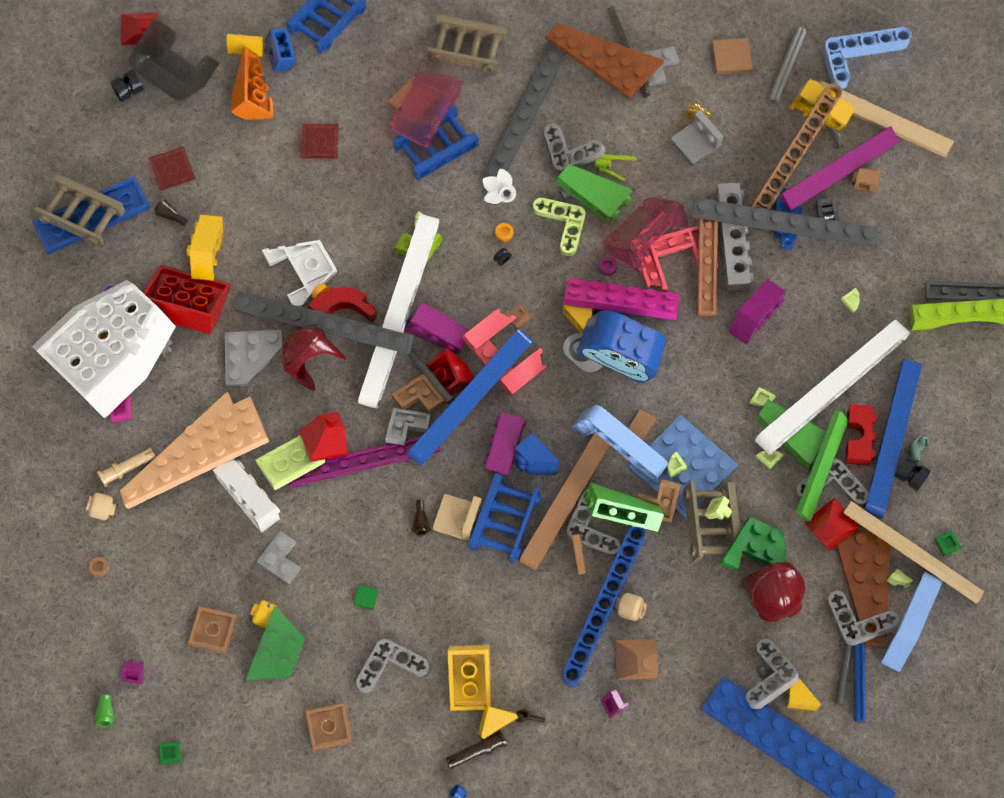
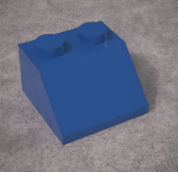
(535, 457)

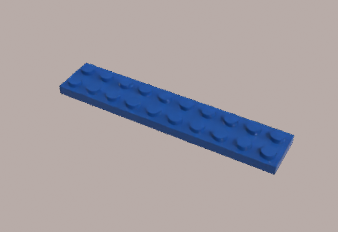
(791, 745)

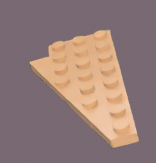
(211, 440)

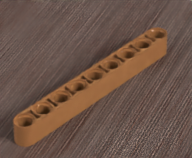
(797, 146)
(564, 502)

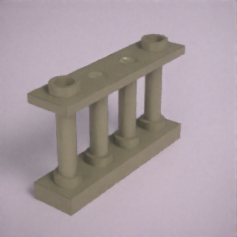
(462, 28)
(80, 193)
(731, 524)

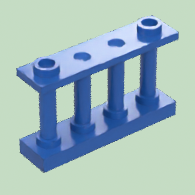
(308, 11)
(439, 159)
(491, 504)

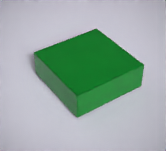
(947, 543)
(366, 597)
(169, 753)

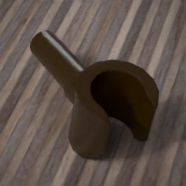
(527, 716)

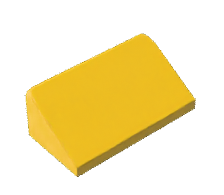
(237, 43)

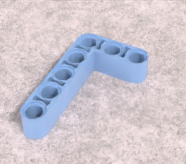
(859, 48)
(621, 439)
(912, 622)

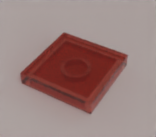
(319, 141)
(172, 168)

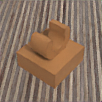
(521, 315)

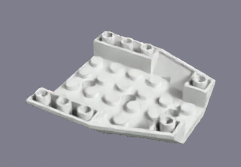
(112, 365)

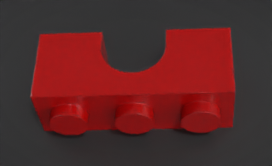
(862, 419)

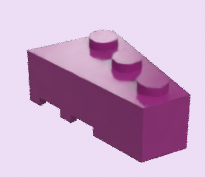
(756, 311)
(436, 328)
(504, 443)

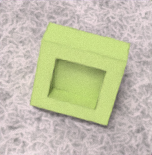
(718, 508)

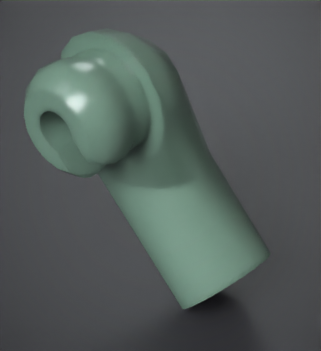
(917, 446)

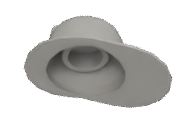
(570, 348)

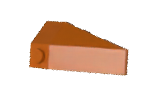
(249, 94)

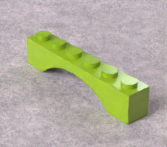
(941, 314)

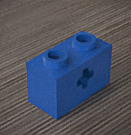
(280, 49)

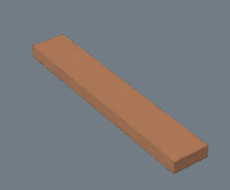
(707, 268)

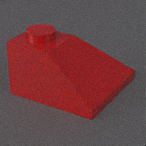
(134, 26)
(450, 371)
(324, 437)
(831, 524)

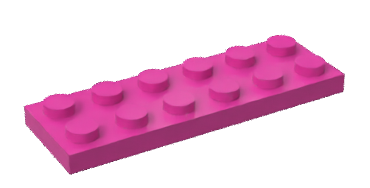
(621, 299)

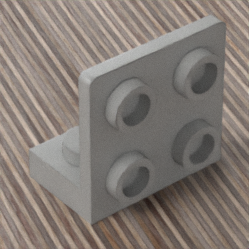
(698, 139)

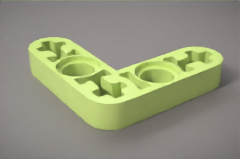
(571, 221)

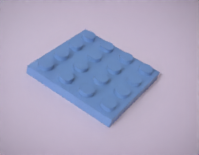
(704, 461)

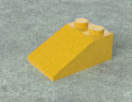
(469, 677)

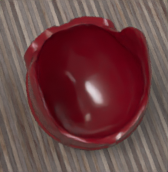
(301, 347)
(775, 591)

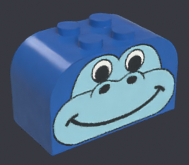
(622, 345)

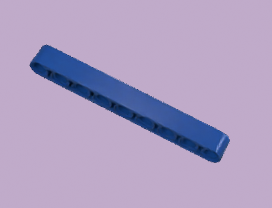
(469, 397)
(893, 437)
(599, 613)

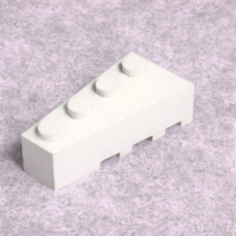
(247, 494)

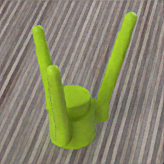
(606, 160)

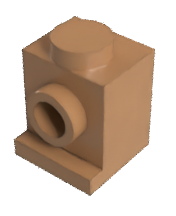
(866, 179)

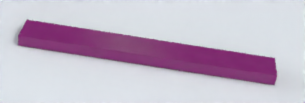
(839, 168)
(358, 461)

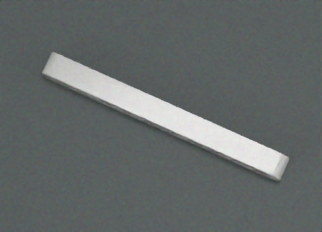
(399, 308)
(831, 387)

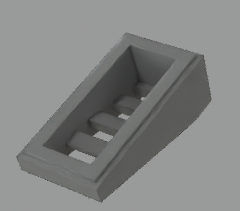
(831, 208)

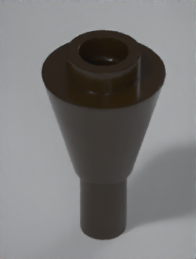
(165, 210)
(420, 523)

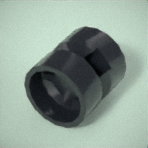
(127, 85)
(912, 473)

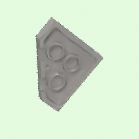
(248, 354)

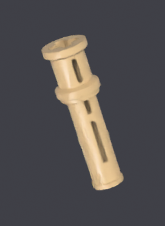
(118, 470)

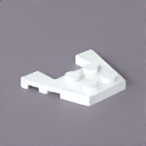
(310, 264)

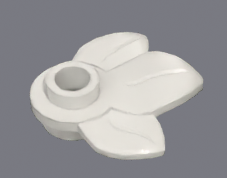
(497, 186)

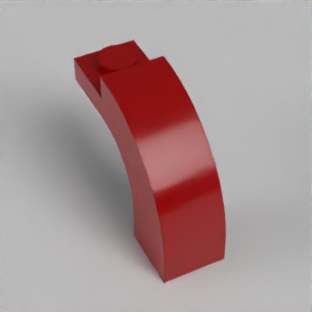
(344, 298)

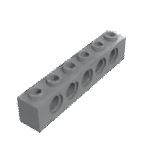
(734, 280)

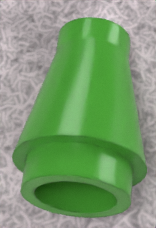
(104, 712)

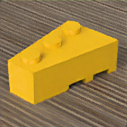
(808, 96)
(204, 246)

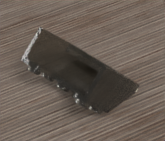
(167, 69)

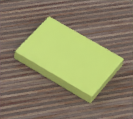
(286, 463)

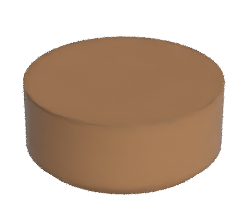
(98, 567)

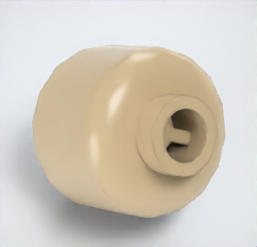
(100, 506)
(630, 607)

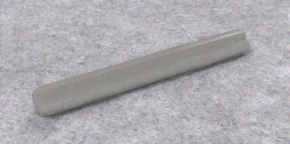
(787, 65)

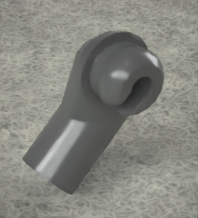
(763, 672)

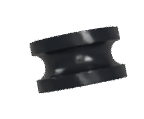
(502, 256)

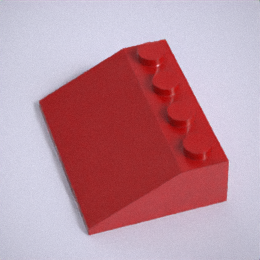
(187, 301)

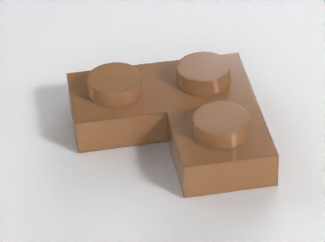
(419, 390)
(666, 498)

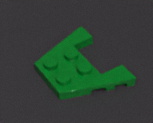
(757, 542)

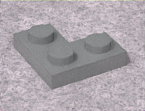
(670, 58)
(406, 420)
(275, 558)

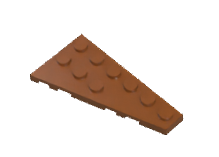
(613, 63)
(866, 570)

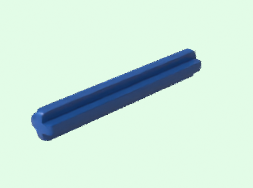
(859, 683)

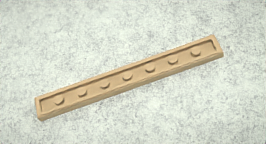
(901, 126)
(914, 552)

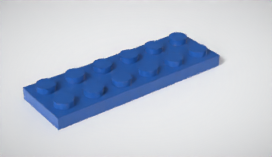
(126, 192)

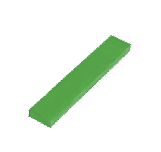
(822, 466)

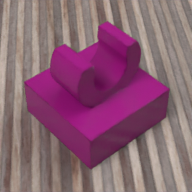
(133, 672)
(613, 703)

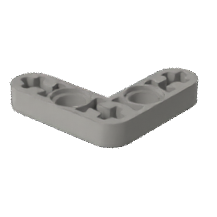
(569, 156)
(832, 476)
(582, 525)
(859, 627)
(391, 657)
(778, 676)

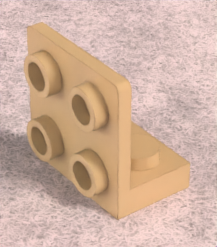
(457, 516)

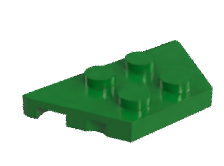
(277, 649)

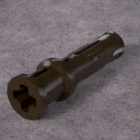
(486, 746)

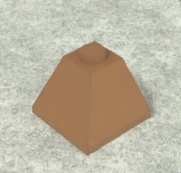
(636, 659)

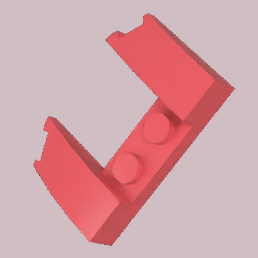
(666, 245)
(479, 342)

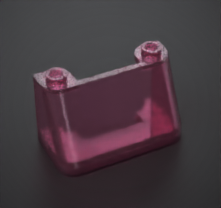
(425, 106)
(642, 228)

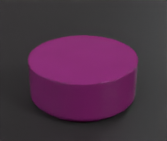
(607, 266)

